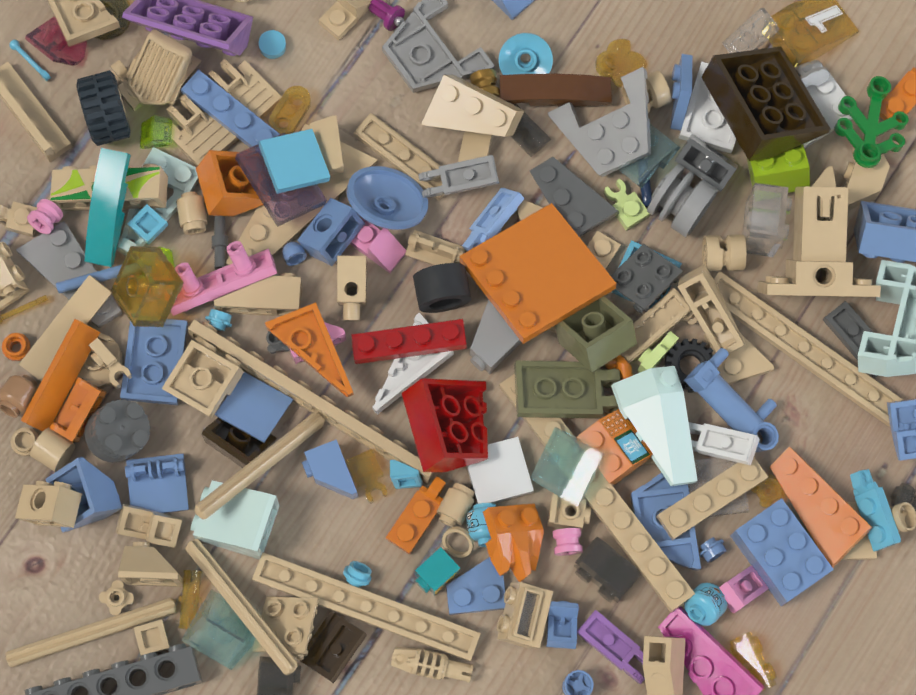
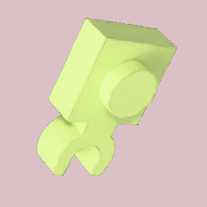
(629, 206)
(652, 358)

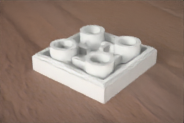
(502, 474)

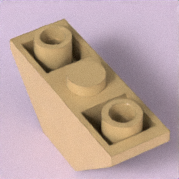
(864, 183)

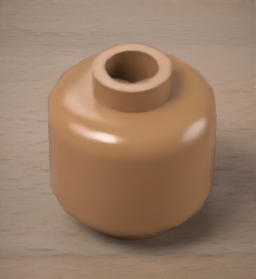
(17, 395)

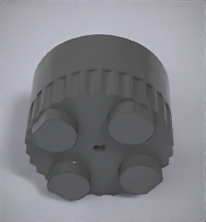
(117, 431)

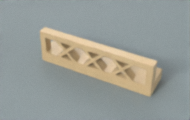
(31, 114)

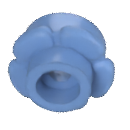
(712, 549)

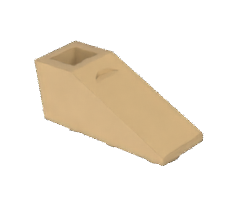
(663, 665)

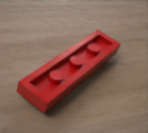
(409, 341)

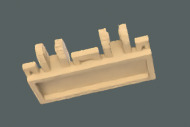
(202, 131)

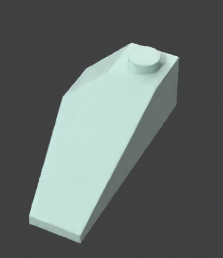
(659, 413)

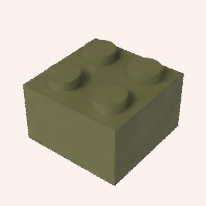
(597, 333)

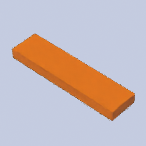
(60, 376)

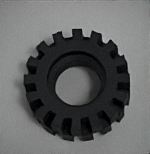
(684, 349)

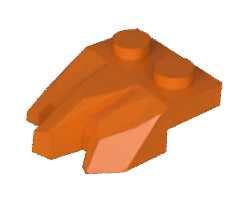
(514, 539)

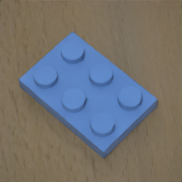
(151, 359)

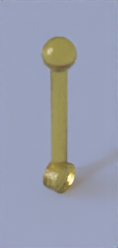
(22, 308)

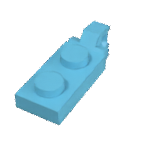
(875, 510)

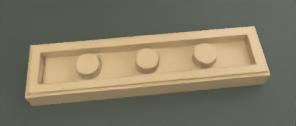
(397, 151)
(82, 307)

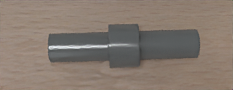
(219, 242)

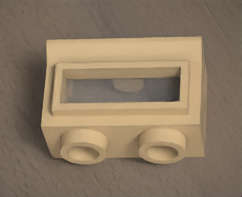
(524, 615)

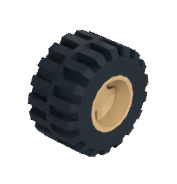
(103, 108)

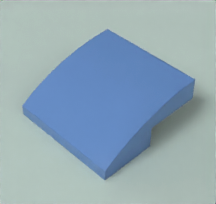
(903, 427)

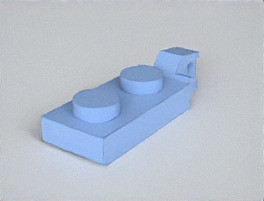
(493, 217)

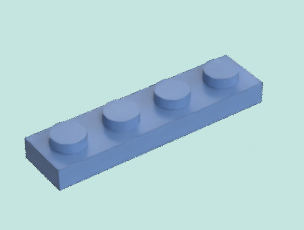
(227, 110)

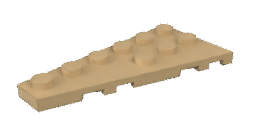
(262, 231)

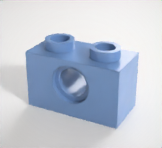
(331, 231)

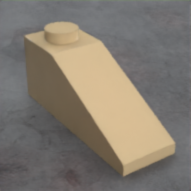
(267, 297)
(710, 309)

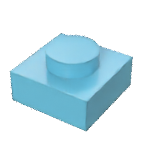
(147, 224)

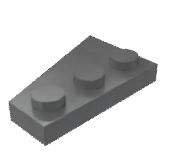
(572, 197)

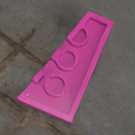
(707, 660)

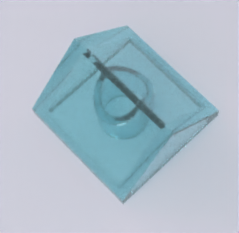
(219, 632)

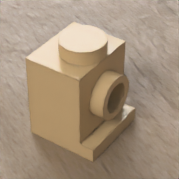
(559, 519)

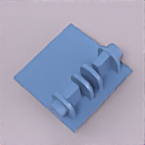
(158, 483)

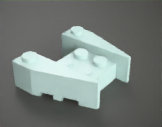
(893, 354)

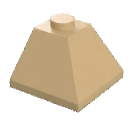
(147, 567)

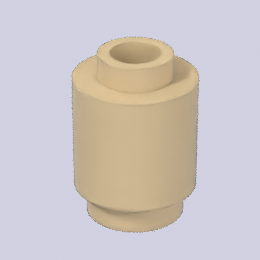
(192, 213)
(455, 505)

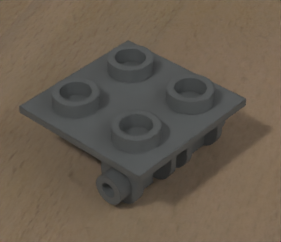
(645, 277)

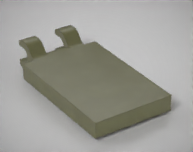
(562, 390)

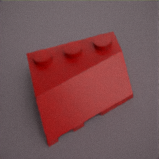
(447, 422)

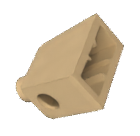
(351, 273)

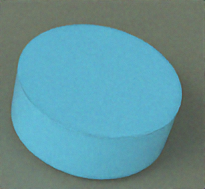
(272, 44)

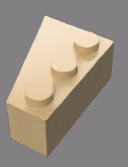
(471, 109)

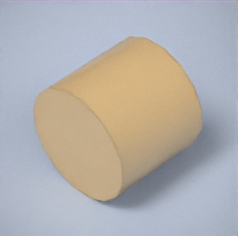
(52, 450)

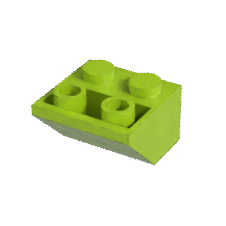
(784, 170)

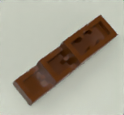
(556, 89)

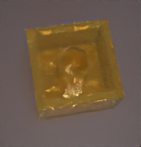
(147, 286)

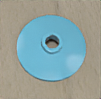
(525, 43)

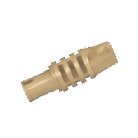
(430, 664)

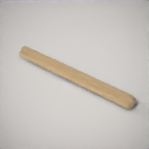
(259, 465)
(242, 607)
(91, 632)

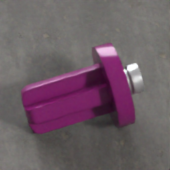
(390, 15)

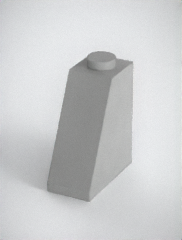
(492, 341)

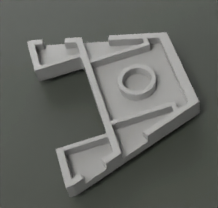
(422, 55)
(616, 137)

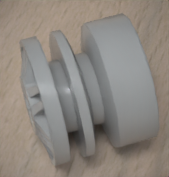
(682, 200)

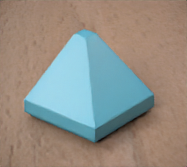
(404, 475)

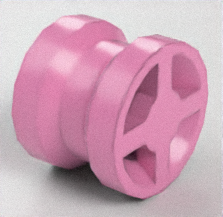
(45, 216)
(567, 541)

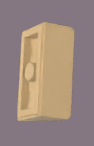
(328, 139)

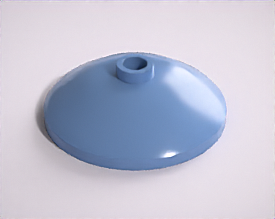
(387, 198)

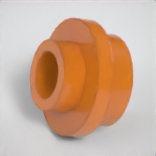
(13, 339)

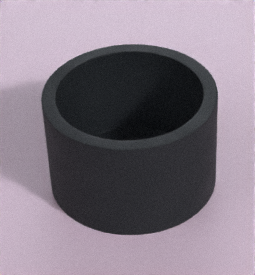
(442, 287)

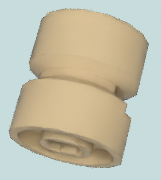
(657, 90)
(724, 252)

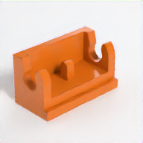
(77, 409)

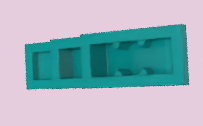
(106, 207)

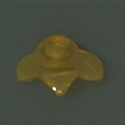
(621, 59)

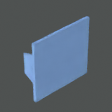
(254, 407)

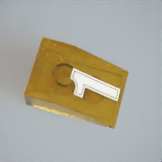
(811, 29)

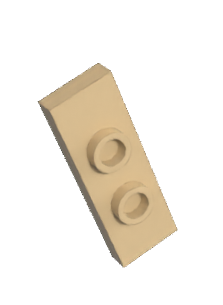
(657, 323)

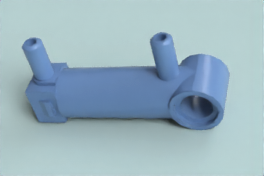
(729, 404)

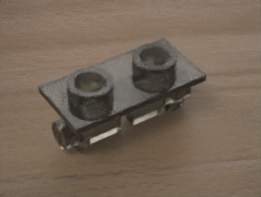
(530, 135)

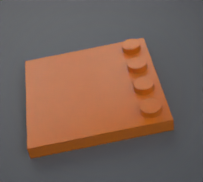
(537, 273)

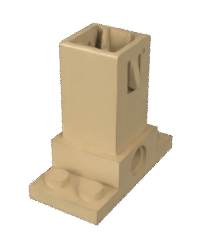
(819, 246)

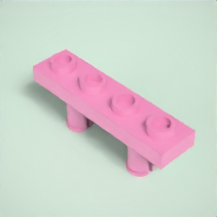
(222, 281)

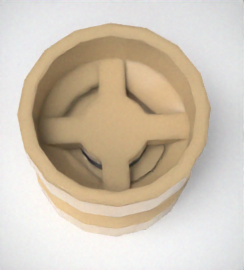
(904, 516)

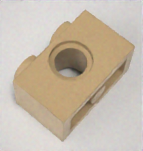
(49, 504)

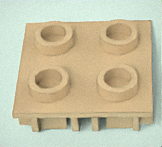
(291, 622)

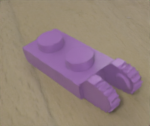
(612, 644)

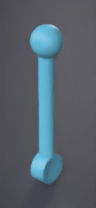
(15, 45)

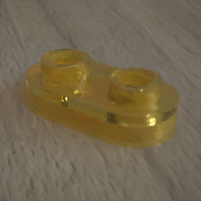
(288, 112)

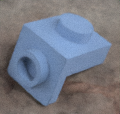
(562, 625)

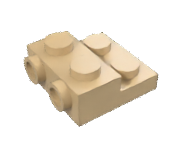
(203, 377)

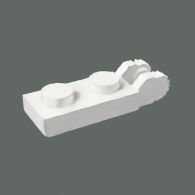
(724, 443)

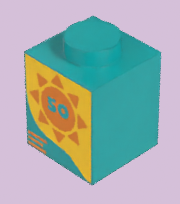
(436, 572)

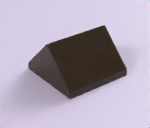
(234, 443)

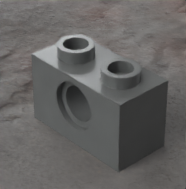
(706, 162)

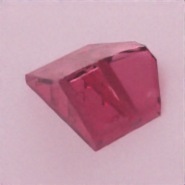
(52, 43)

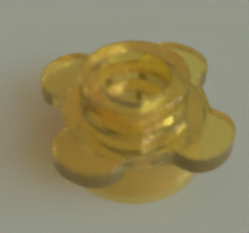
(776, 491)

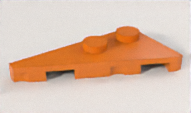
(309, 339)

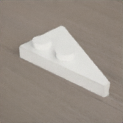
(406, 372)

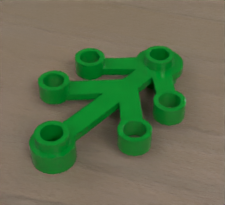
(877, 91)

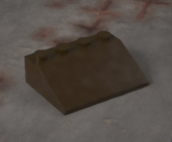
(763, 101)

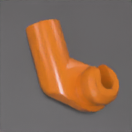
(621, 364)

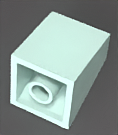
(240, 524)

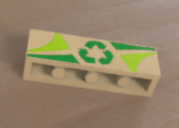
(73, 187)

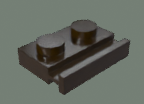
(333, 646)

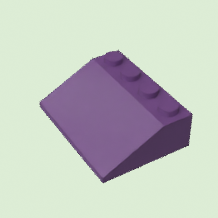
(195, 22)

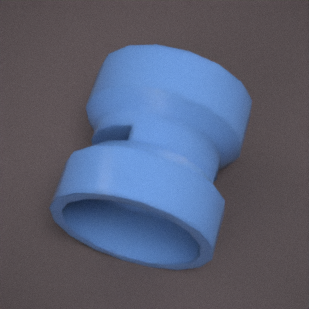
(579, 681)

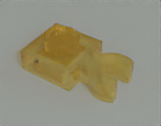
(366, 471)

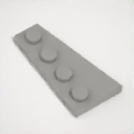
(61, 258)

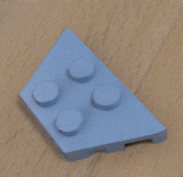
(648, 503)

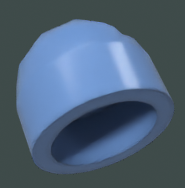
(293, 253)

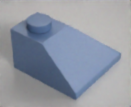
(98, 491)

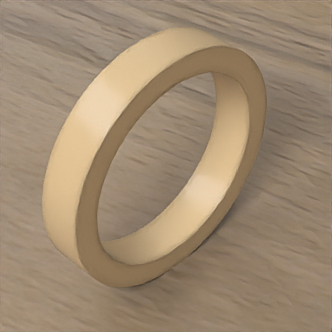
(450, 550)

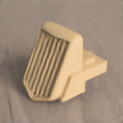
(161, 70)

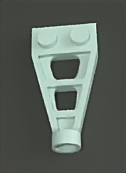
(181, 178)

